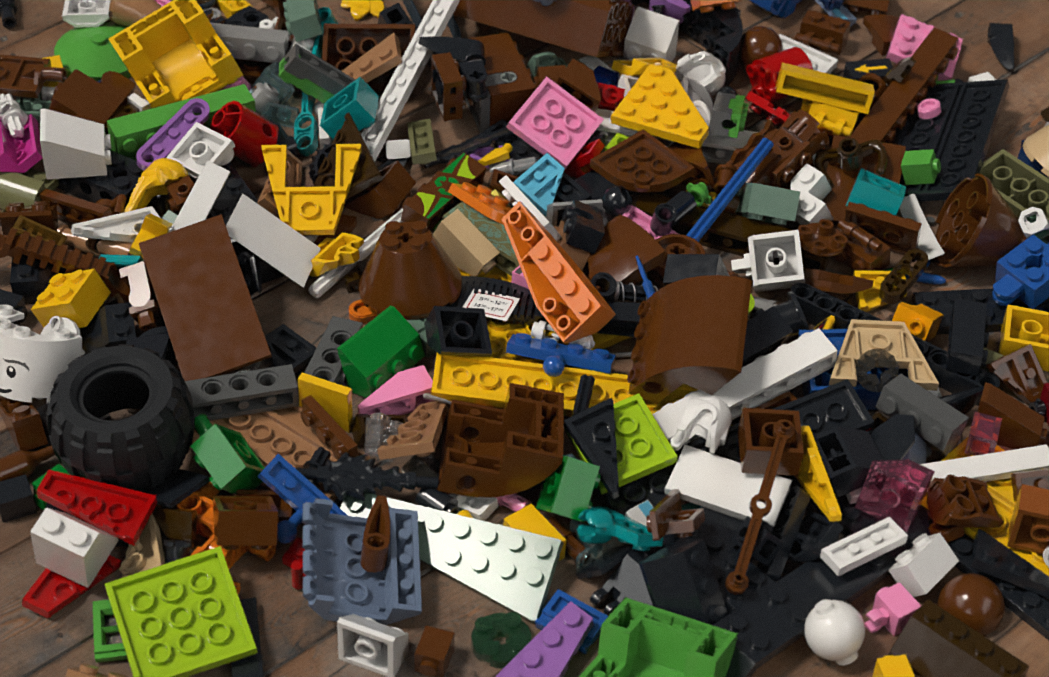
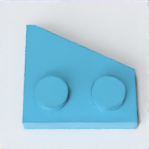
(541, 182)

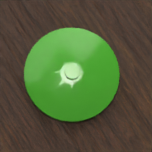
(91, 51)

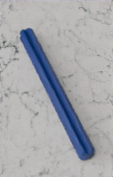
(730, 189)

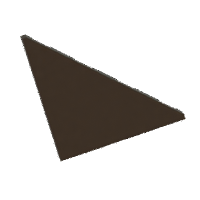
(366, 170)

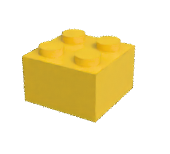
(72, 296)
(1025, 327)

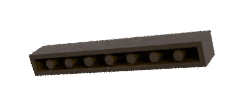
(728, 232)

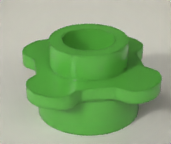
(700, 193)

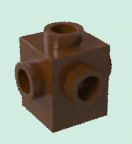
(176, 193)

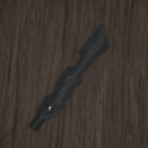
(470, 145)

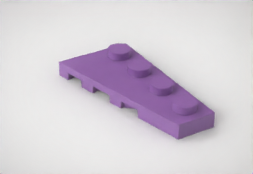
(552, 647)

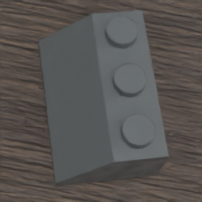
(934, 419)

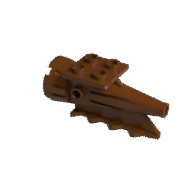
(793, 148)

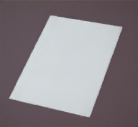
(272, 240)

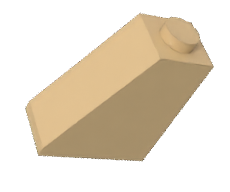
(466, 244)

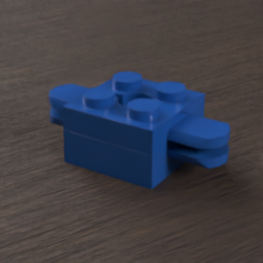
(1016, 281)

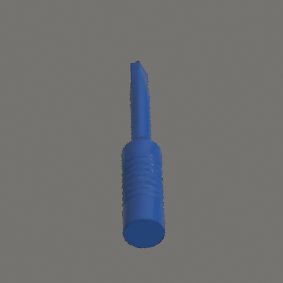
(647, 284)

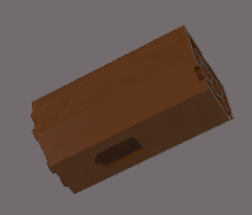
(578, 25)

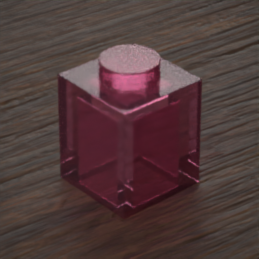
(983, 434)

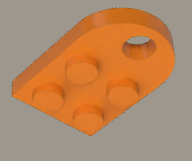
(481, 200)

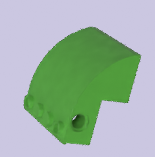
(659, 643)

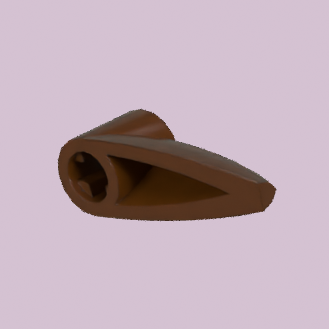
(376, 537)

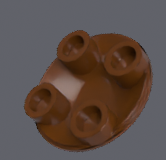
(822, 238)

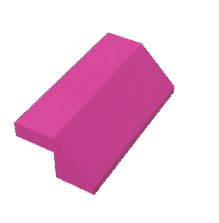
(20, 153)

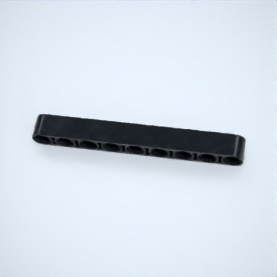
(820, 305)

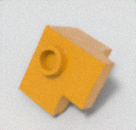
(919, 319)

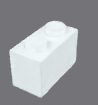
(923, 564)

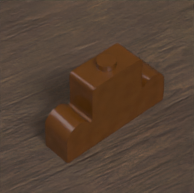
(89, 99)

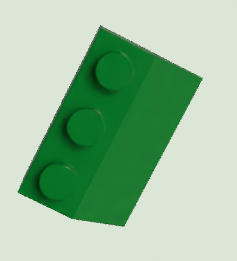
(379, 352)

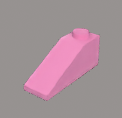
(399, 394)

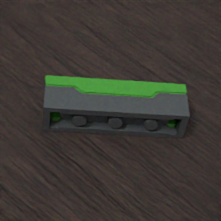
(312, 74)
(728, 115)

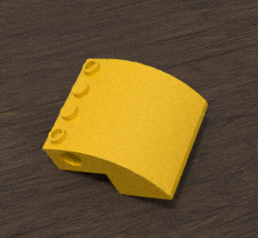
(175, 54)

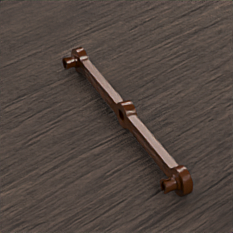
(737, 581)

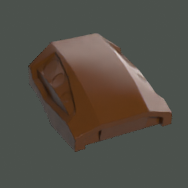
(962, 503)

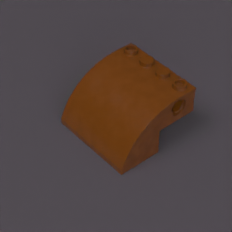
(690, 336)
(506, 447)

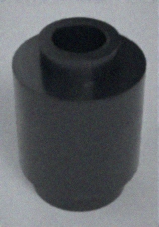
(437, 500)

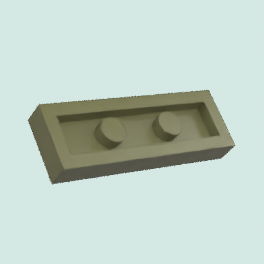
(421, 142)

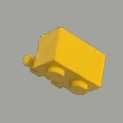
(834, 119)

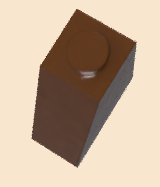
(1020, 424)

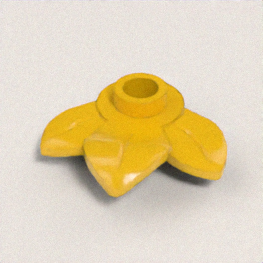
(360, 8)

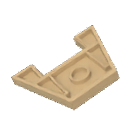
(884, 335)

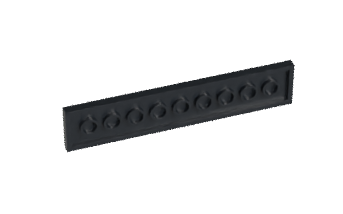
(820, 410)

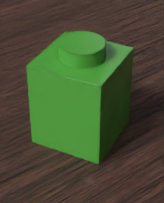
(920, 167)

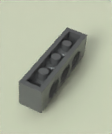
(325, 360)
(244, 392)

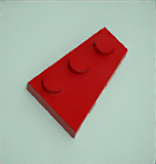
(54, 591)

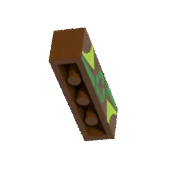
(434, 199)

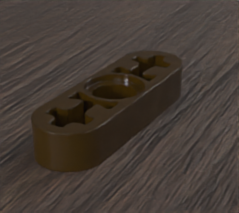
(903, 285)

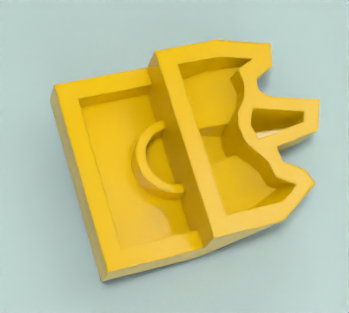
(638, 65)
(336, 253)

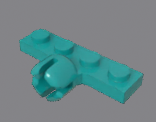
(608, 523)

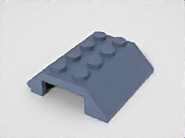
(333, 571)

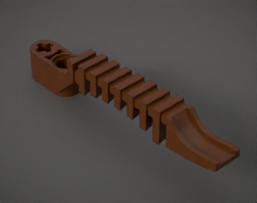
(61, 256)

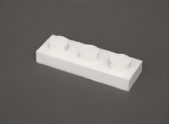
(863, 546)

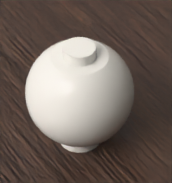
(835, 631)

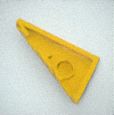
(815, 478)

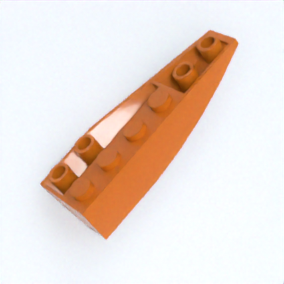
(554, 279)

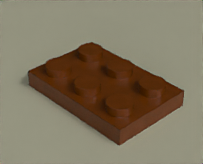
(895, 231)

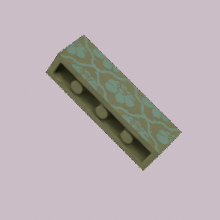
(494, 232)

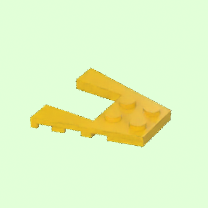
(311, 208)

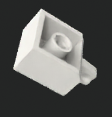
(760, 260)

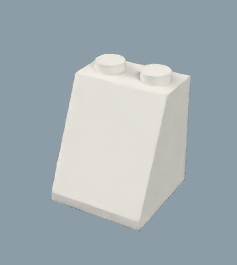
(73, 146)
(70, 546)

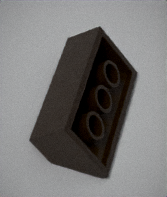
(947, 647)

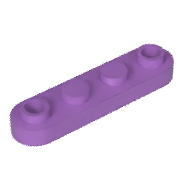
(172, 132)

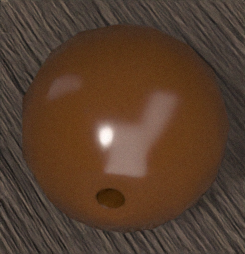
(758, 43)

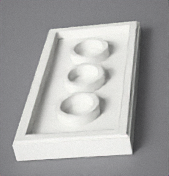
(722, 486)

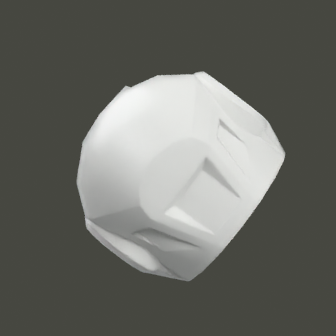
(704, 69)
(705, 418)

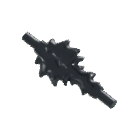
(357, 476)

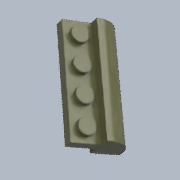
(24, 187)

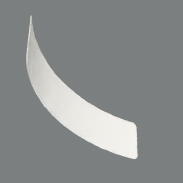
(927, 242)

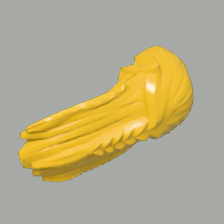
(154, 182)

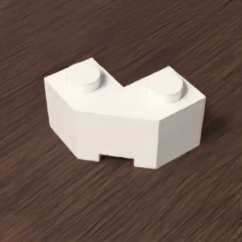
(813, 189)

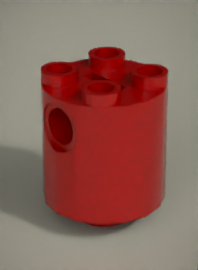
(765, 72)
(246, 131)

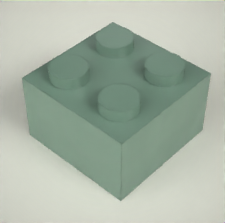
(770, 202)

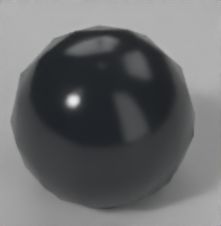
(616, 200)

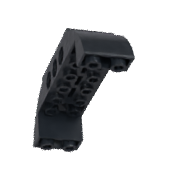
(717, 32)

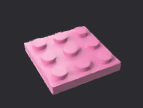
(909, 36)
(554, 122)

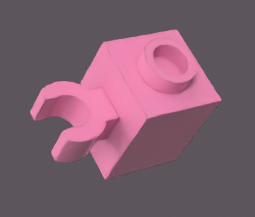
(891, 609)

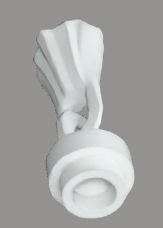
(539, 329)

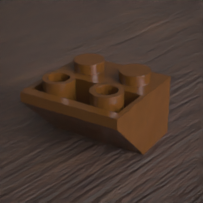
(39, 212)

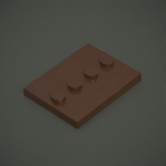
(844, 180)

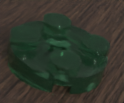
(499, 625)

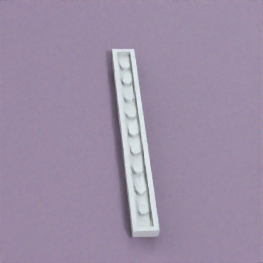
(407, 75)

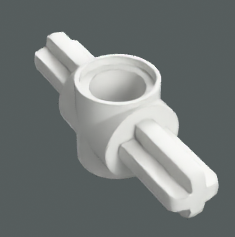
(12, 115)

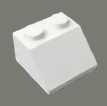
(651, 36)
(371, 644)

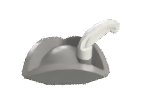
(700, 97)

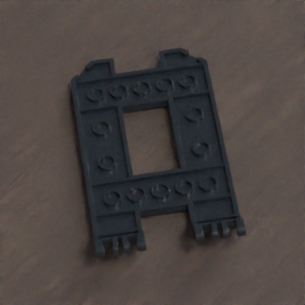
(768, 612)

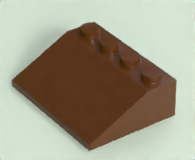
(349, 42)

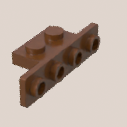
(669, 518)

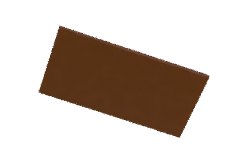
(204, 300)

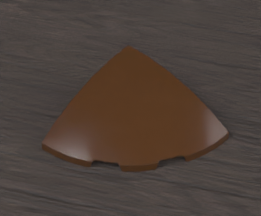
(618, 250)

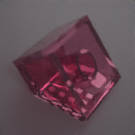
(895, 490)

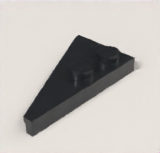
(595, 437)

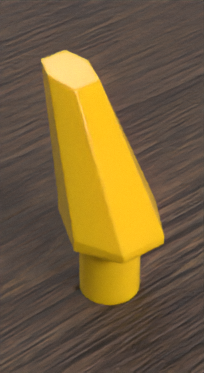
(497, 155)

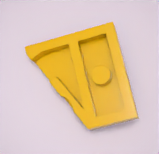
(869, 299)

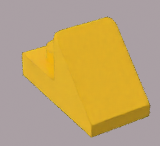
(151, 228)

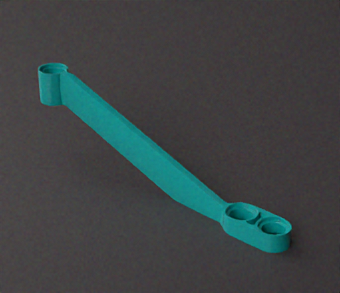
(308, 102)

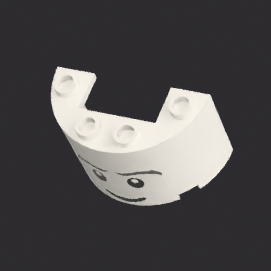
(32, 360)

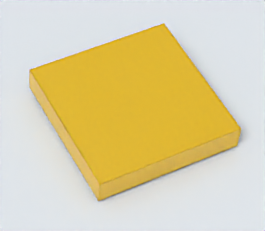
(331, 396)

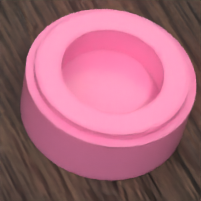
(928, 108)

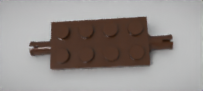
(27, 75)

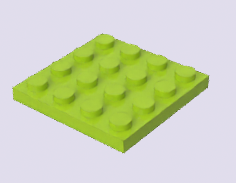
(181, 617)

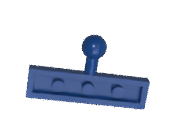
(558, 355)
(295, 491)

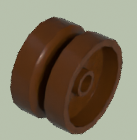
(673, 245)

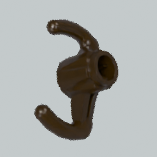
(851, 156)

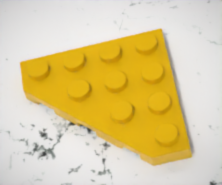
(661, 109)

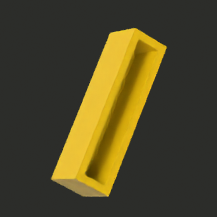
(825, 88)

